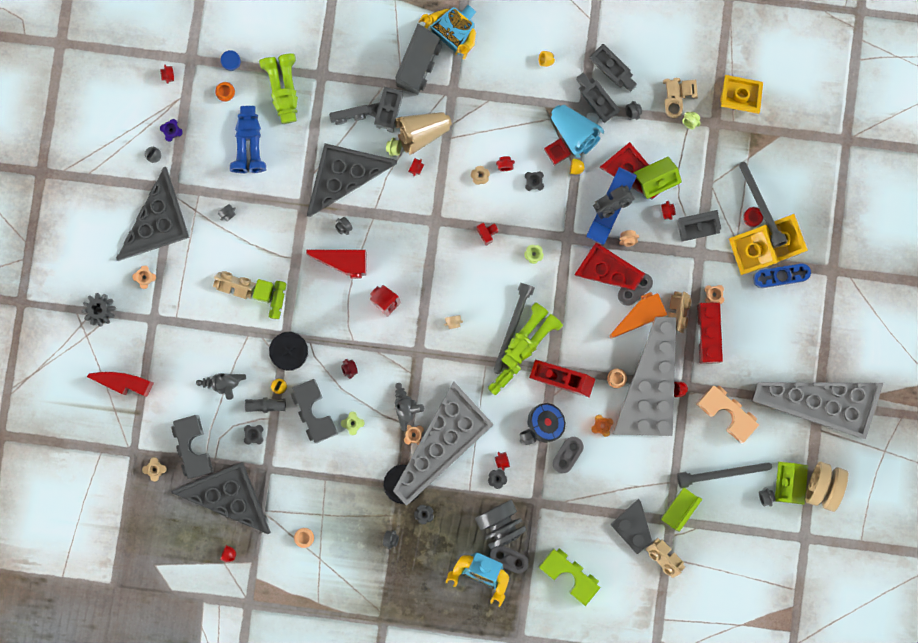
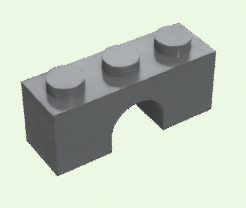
(305, 396)
(185, 431)

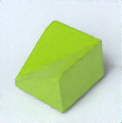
(263, 291)

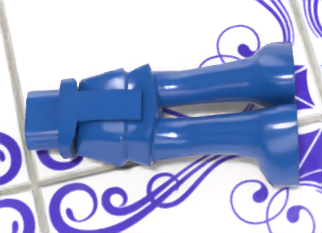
(248, 130)

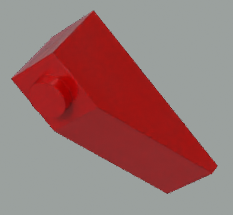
(349, 262)
(385, 299)
(562, 378)

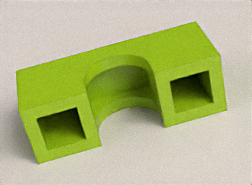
(584, 586)

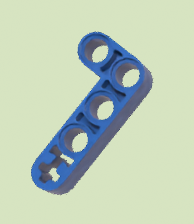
(601, 228)

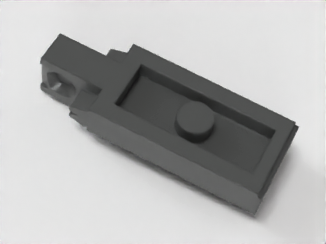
(613, 67)
(597, 98)
(357, 113)

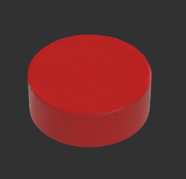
(753, 217)

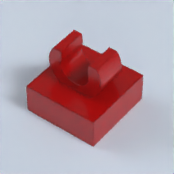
(486, 233)

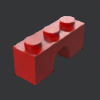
(711, 336)

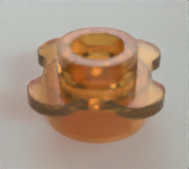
(607, 425)

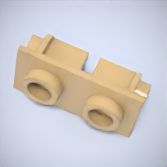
(226, 281)
(681, 304)
(658, 552)

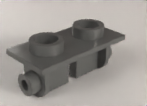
(622, 198)

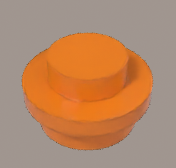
(225, 91)

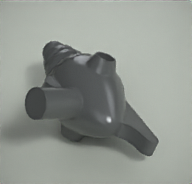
(222, 383)
(405, 407)

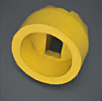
(546, 58)
(577, 166)
(283, 387)

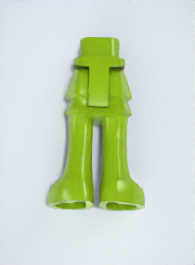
(283, 99)
(521, 346)

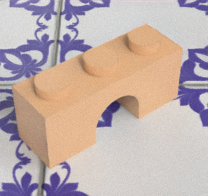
(742, 424)

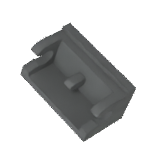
(388, 109)
(699, 225)

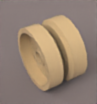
(826, 486)

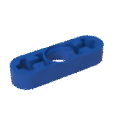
(795, 268)

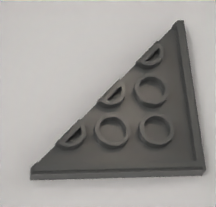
(342, 172)
(158, 221)
(228, 494)

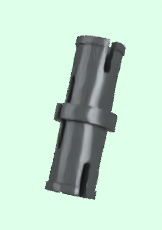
(265, 405)

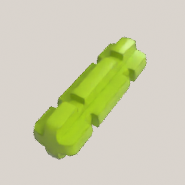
(277, 300)
(503, 379)

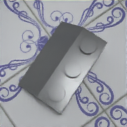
(418, 60)

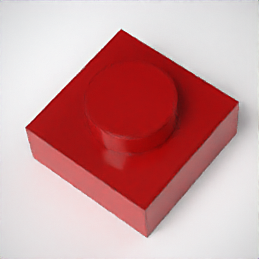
(557, 151)

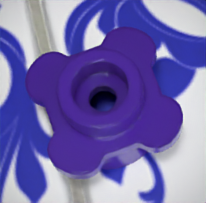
(172, 124)

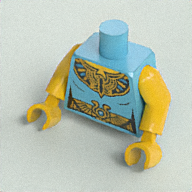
(453, 28)
(483, 571)

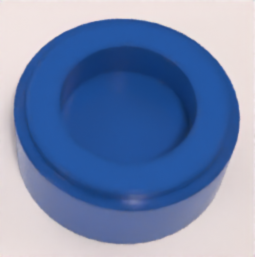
(230, 60)

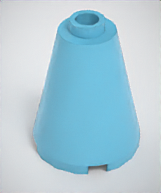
(577, 131)

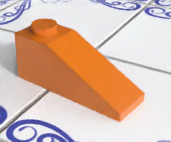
(641, 314)

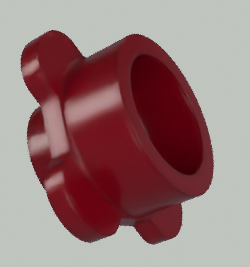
(349, 368)

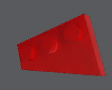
(628, 159)
(609, 268)

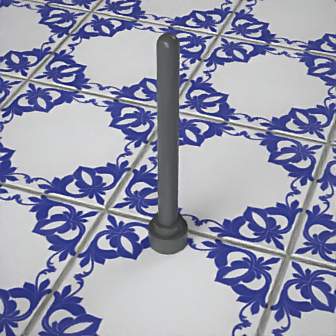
(777, 238)
(524, 292)
(686, 479)

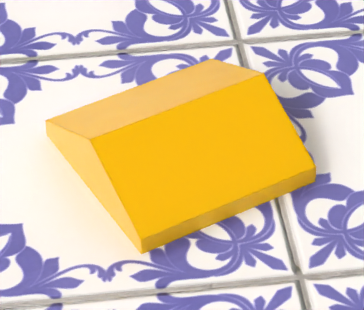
(741, 94)
(795, 244)
(753, 250)

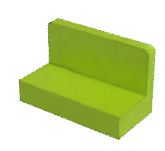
(658, 177)
(791, 483)
(681, 509)

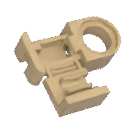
(679, 91)

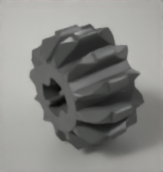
(101, 302)

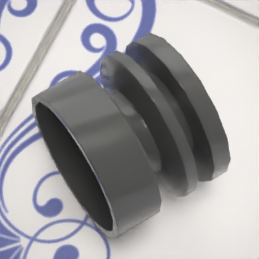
(500, 524)

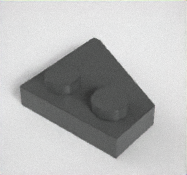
(633, 527)

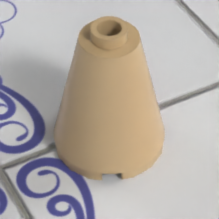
(421, 129)

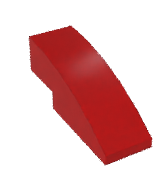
(122, 382)

